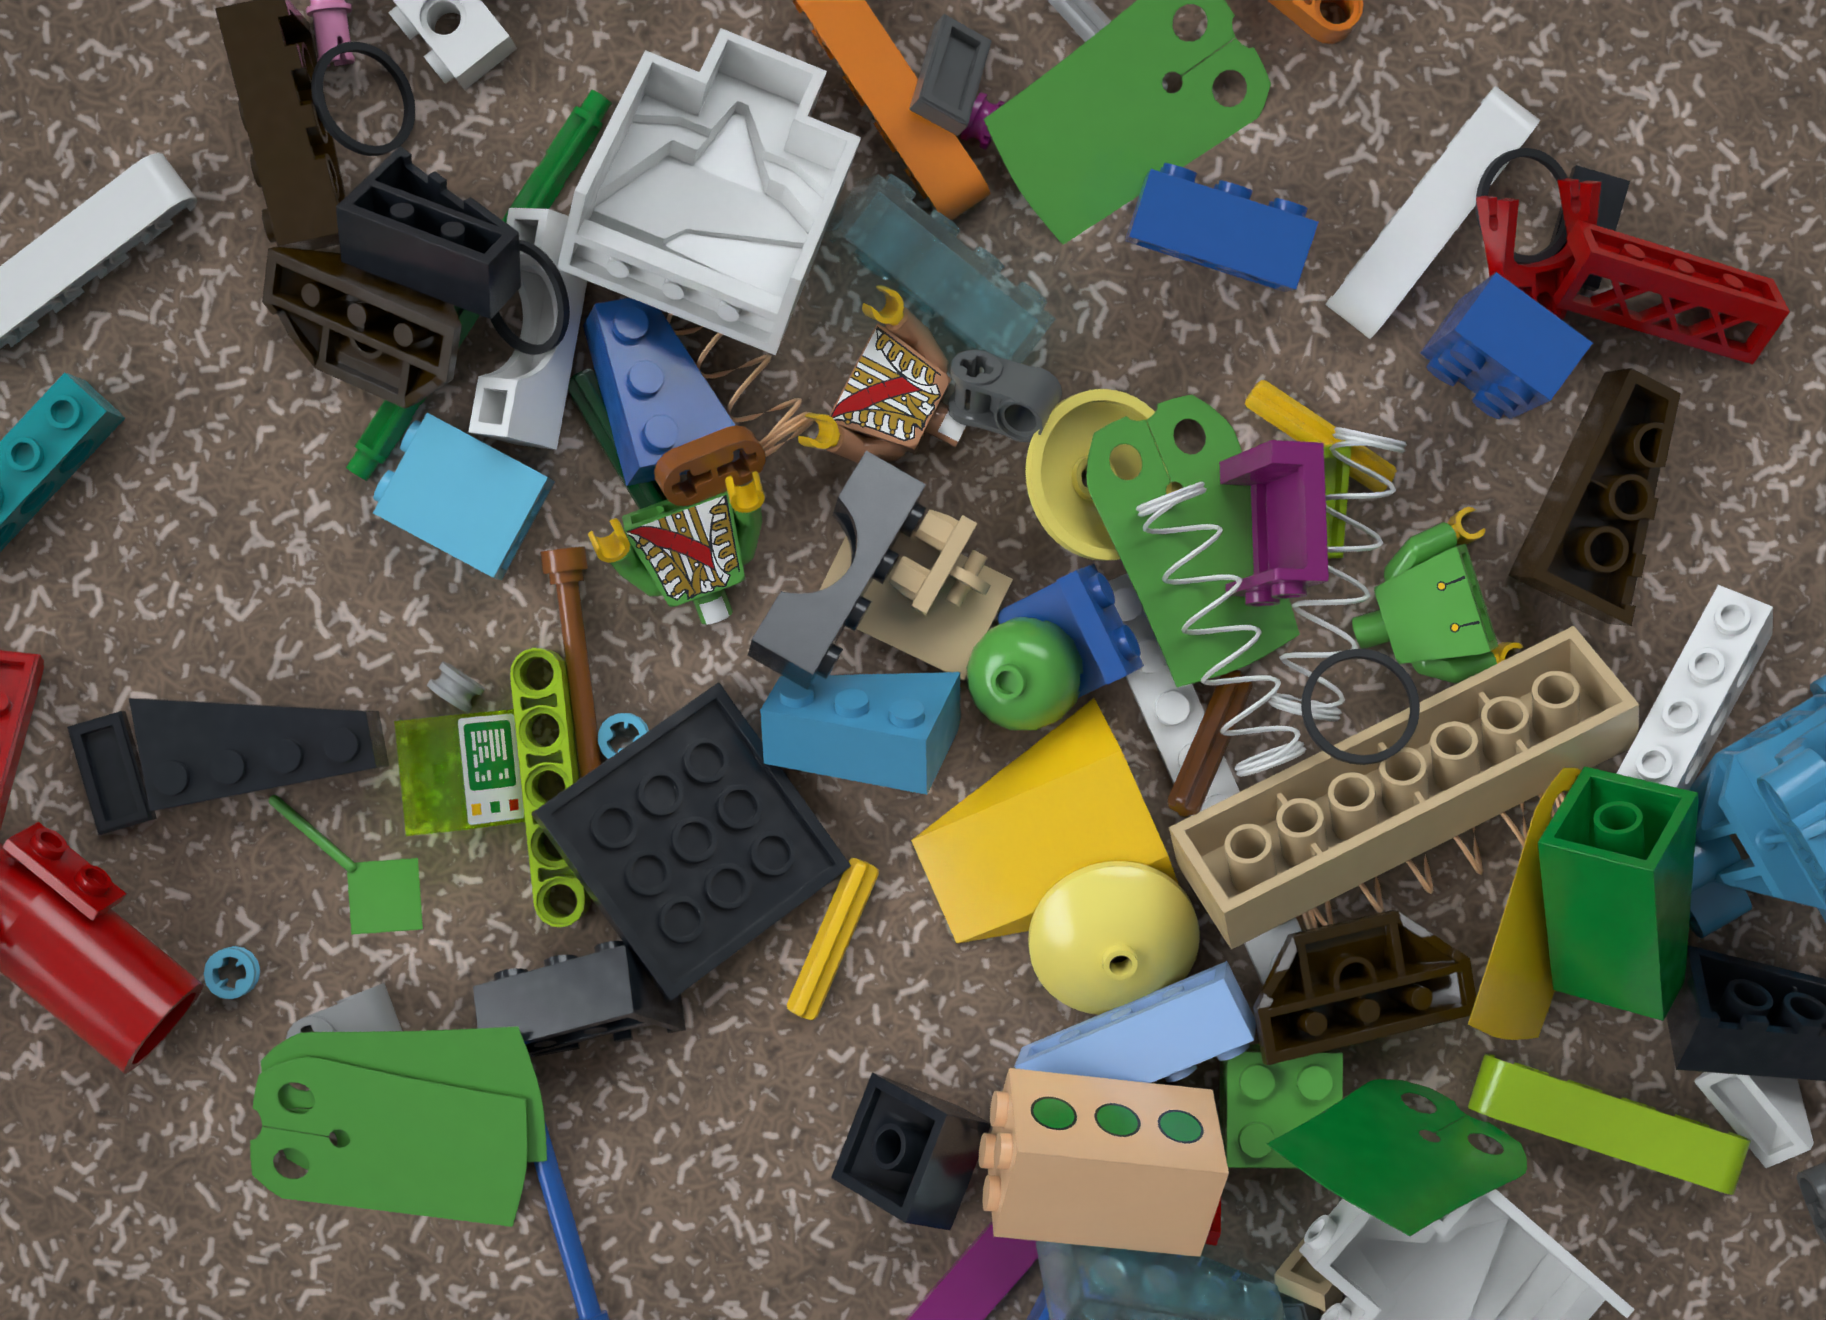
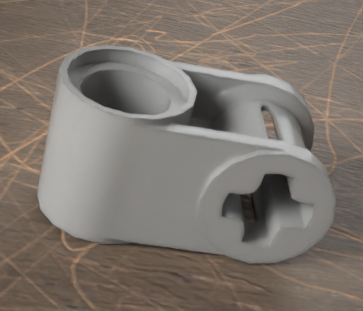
(361, 1012)

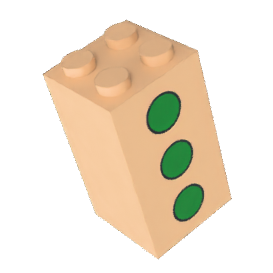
(1103, 1162)

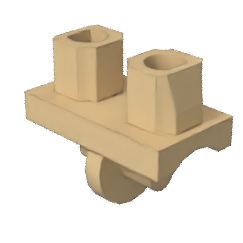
(950, 538)

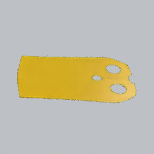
(1518, 973)

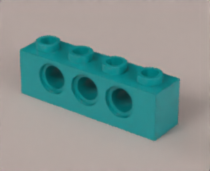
(50, 448)

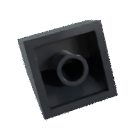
(910, 1153)

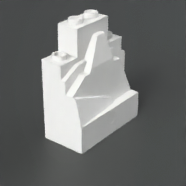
(712, 190)
(1465, 1266)

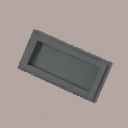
(950, 75)

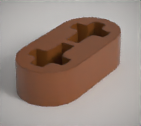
(709, 465)

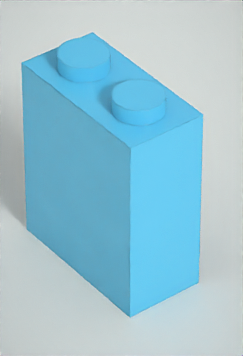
(461, 495)

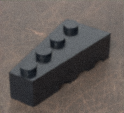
(233, 749)
(1748, 1019)

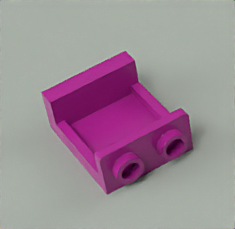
(1286, 518)

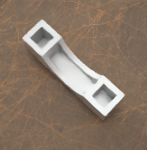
(529, 392)

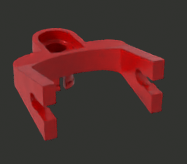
(1544, 277)

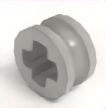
(455, 687)

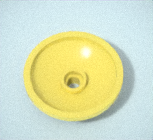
(1060, 457)
(1109, 914)

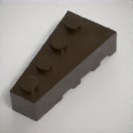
(291, 149)
(1600, 504)

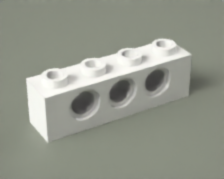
(466, 52)
(1700, 690)

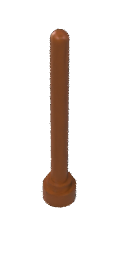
(566, 570)

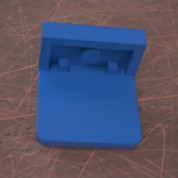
(1085, 611)

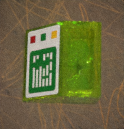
(459, 772)

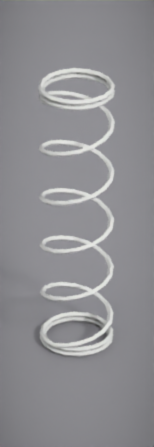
(1320, 710)
(1270, 757)

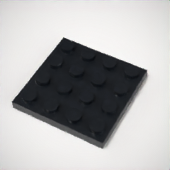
(691, 841)

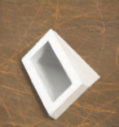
(1762, 1110)

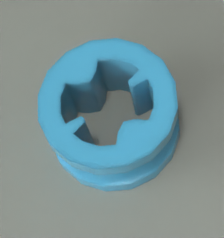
(607, 733)
(242, 985)

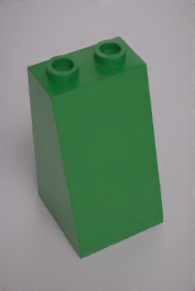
(1619, 890)

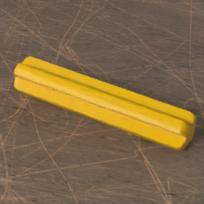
(1309, 427)
(832, 939)

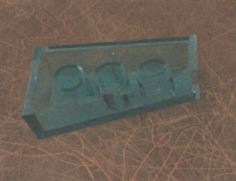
(938, 269)
(1146, 1285)

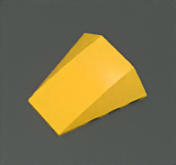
(1034, 824)

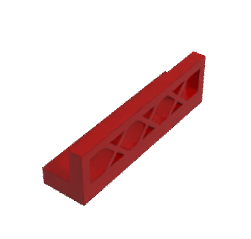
(1672, 274)

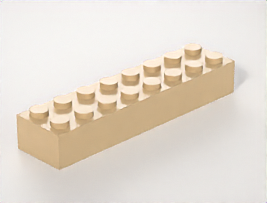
(1344, 823)

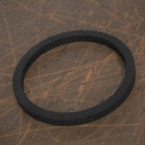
(327, 120)
(1558, 173)
(562, 306)
(1384, 660)

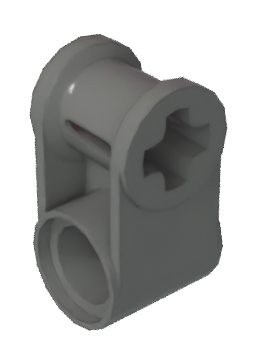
(1004, 398)

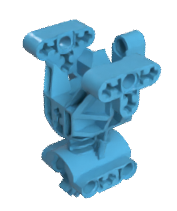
(1775, 801)

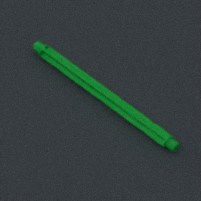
(537, 193)

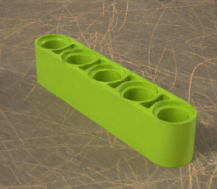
(536, 760)
(1609, 1124)

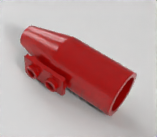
(81, 955)

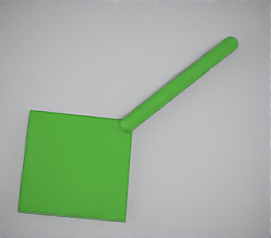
(381, 893)

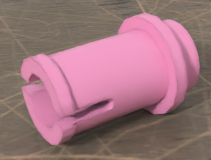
(331, 27)

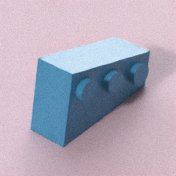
(864, 727)

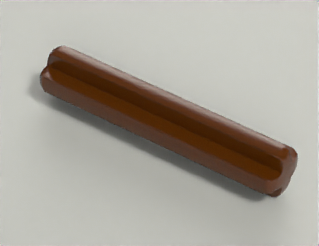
(1208, 747)

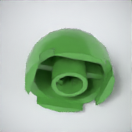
(1024, 674)

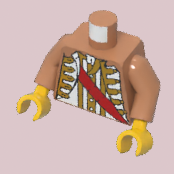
(891, 392)

